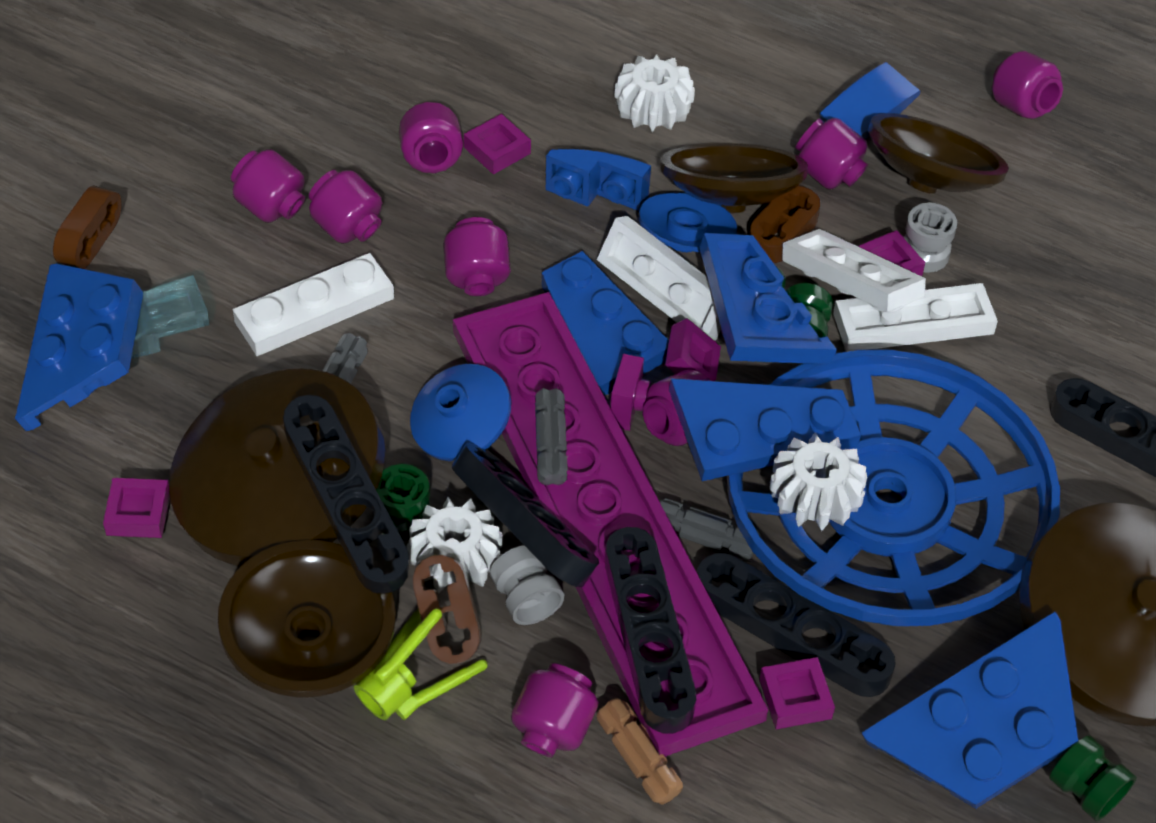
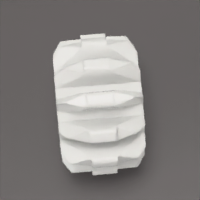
(654, 92)
(818, 481)
(457, 534)

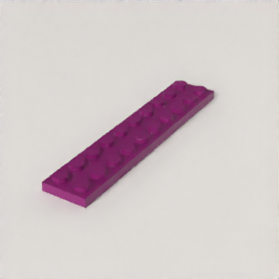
(602, 494)

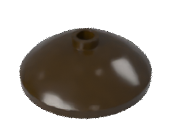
(935, 154)
(733, 173)
(297, 592)

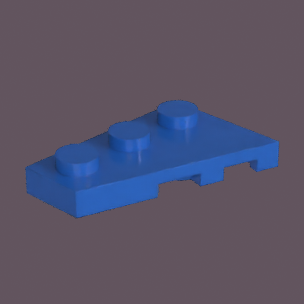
(754, 308)
(602, 319)
(747, 424)

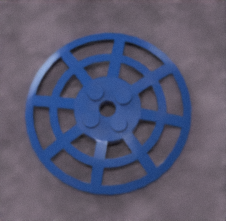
(923, 484)

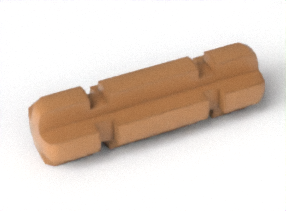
(639, 752)

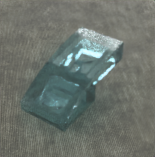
(168, 311)

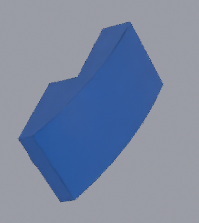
(875, 93)
(587, 173)

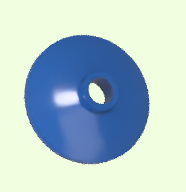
(682, 220)
(476, 418)

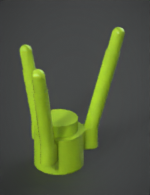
(390, 683)

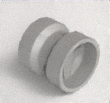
(930, 233)
(528, 588)

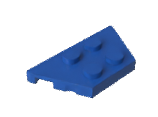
(79, 339)
(989, 719)

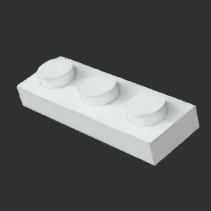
(854, 270)
(660, 275)
(313, 304)
(938, 316)

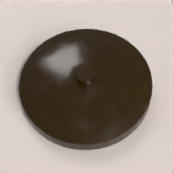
(239, 479)
(1102, 584)

